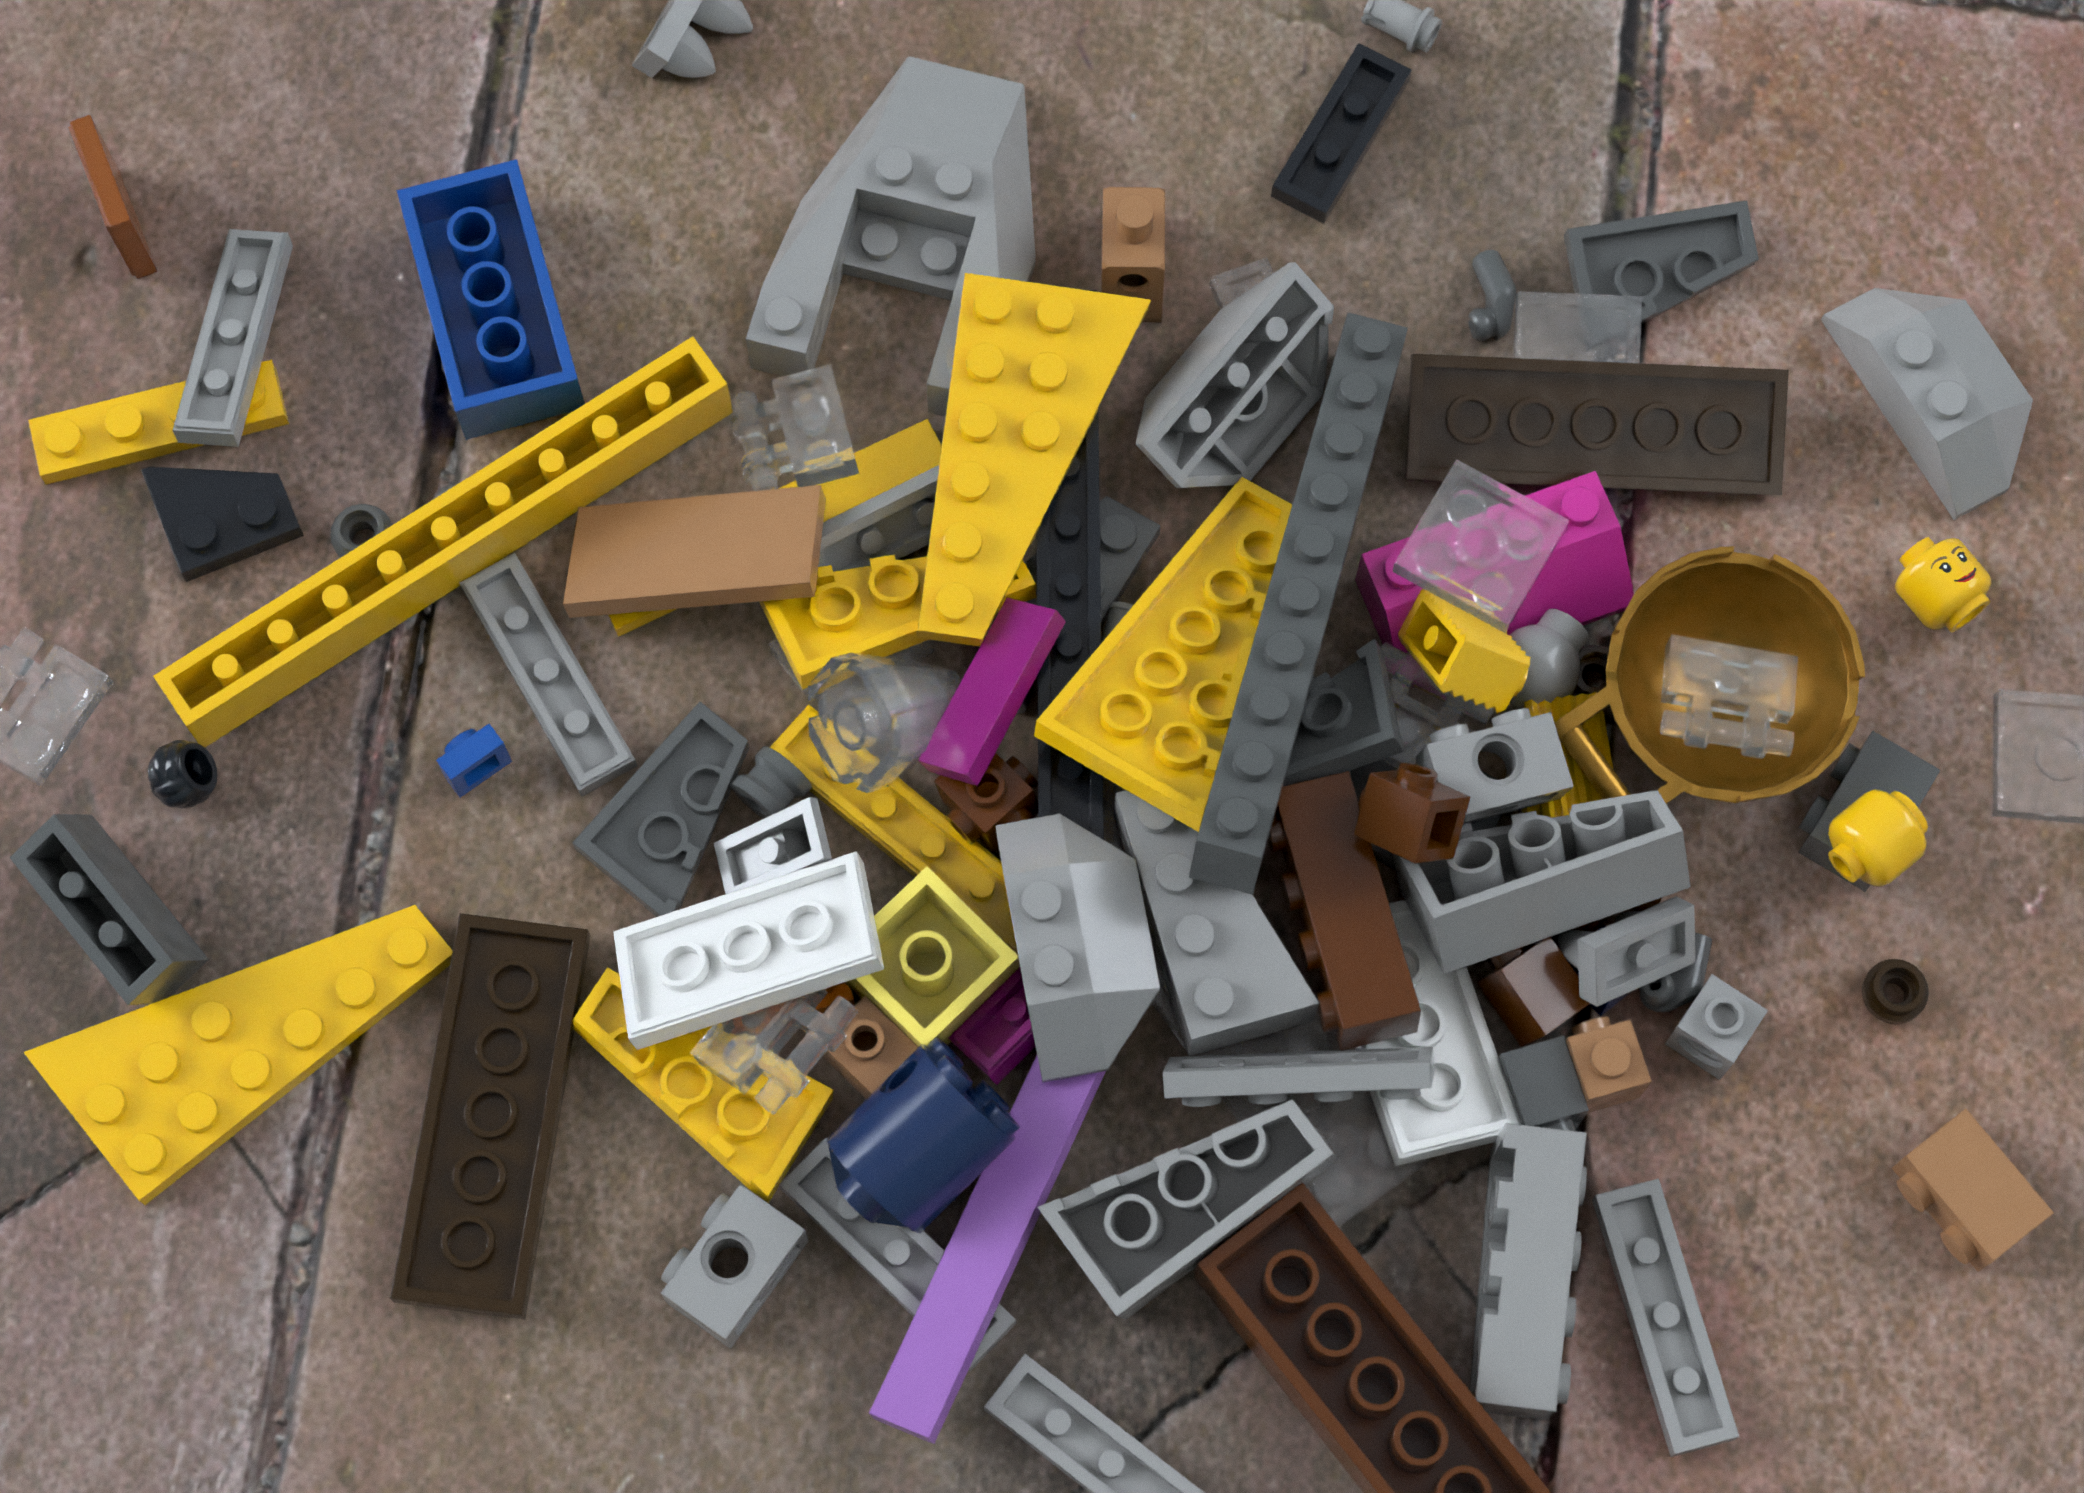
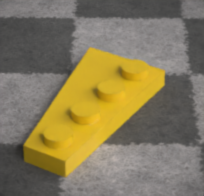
(860, 612)
(716, 1115)

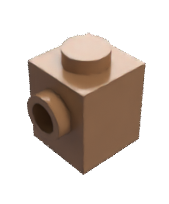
(870, 1050)
(1608, 1062)

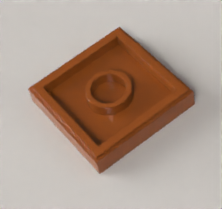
(112, 197)

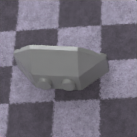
(1240, 384)
(1938, 388)
(1077, 942)

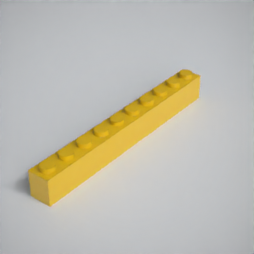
(445, 543)

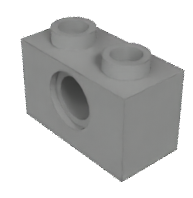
(1531, 756)
(729, 1304)

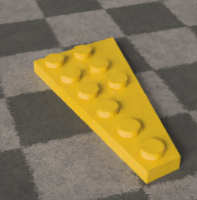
(1017, 409)
(1168, 676)
(203, 1064)

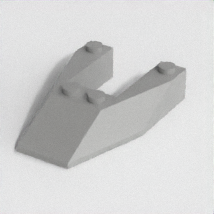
(908, 201)

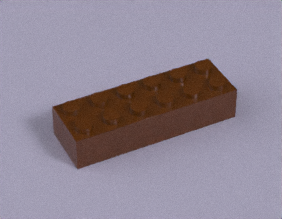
(1356, 1358)

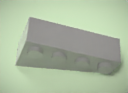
(1544, 876)
(1211, 941)
(1167, 1215)
(1526, 1271)

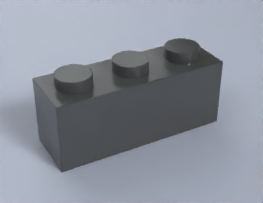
(109, 908)

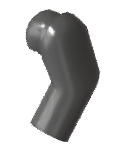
(1499, 297)
(1680, 986)

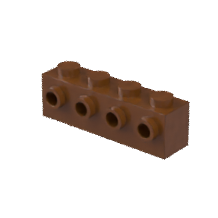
(1344, 914)

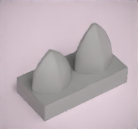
(679, 47)
(1632, 950)

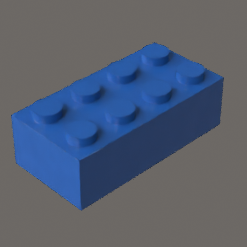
(490, 299)

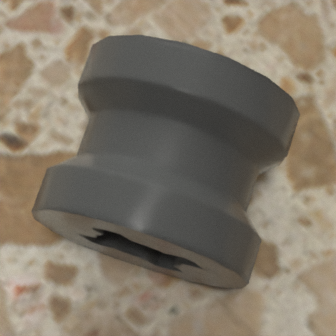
(770, 783)

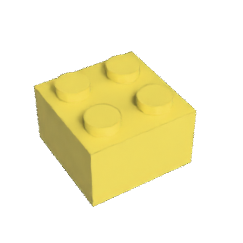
(935, 961)

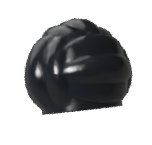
(182, 774)

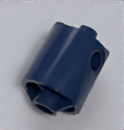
(919, 1140)

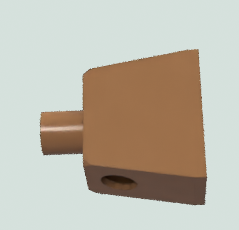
(1134, 244)

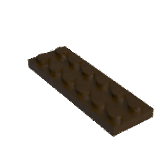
(1578, 417)
(491, 1117)

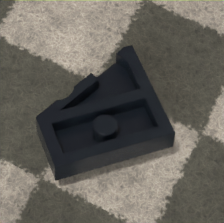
(220, 515)

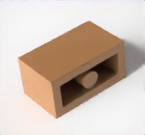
(1970, 1191)

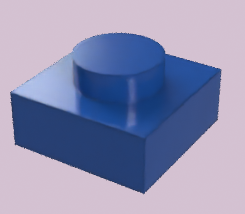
(473, 758)

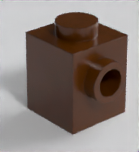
(1411, 814)
(1533, 990)

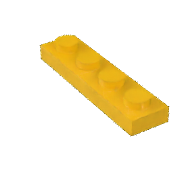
(134, 428)

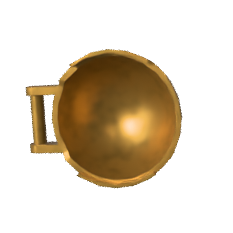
(1737, 603)

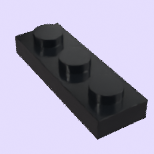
(1341, 133)

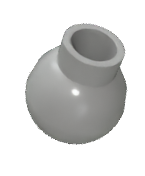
(1554, 657)

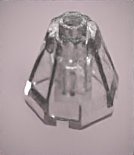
(876, 716)

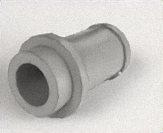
(1404, 22)

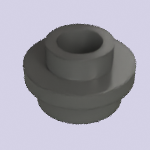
(352, 521)

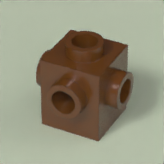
(1000, 798)

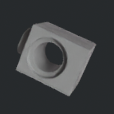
(1716, 1027)

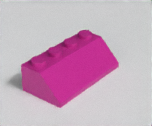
(1582, 577)

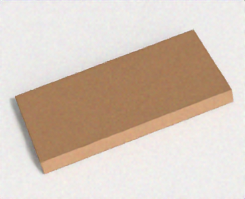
(695, 551)

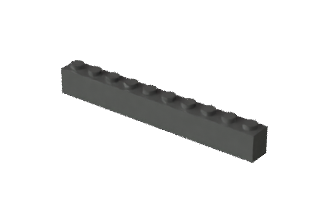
(1297, 606)

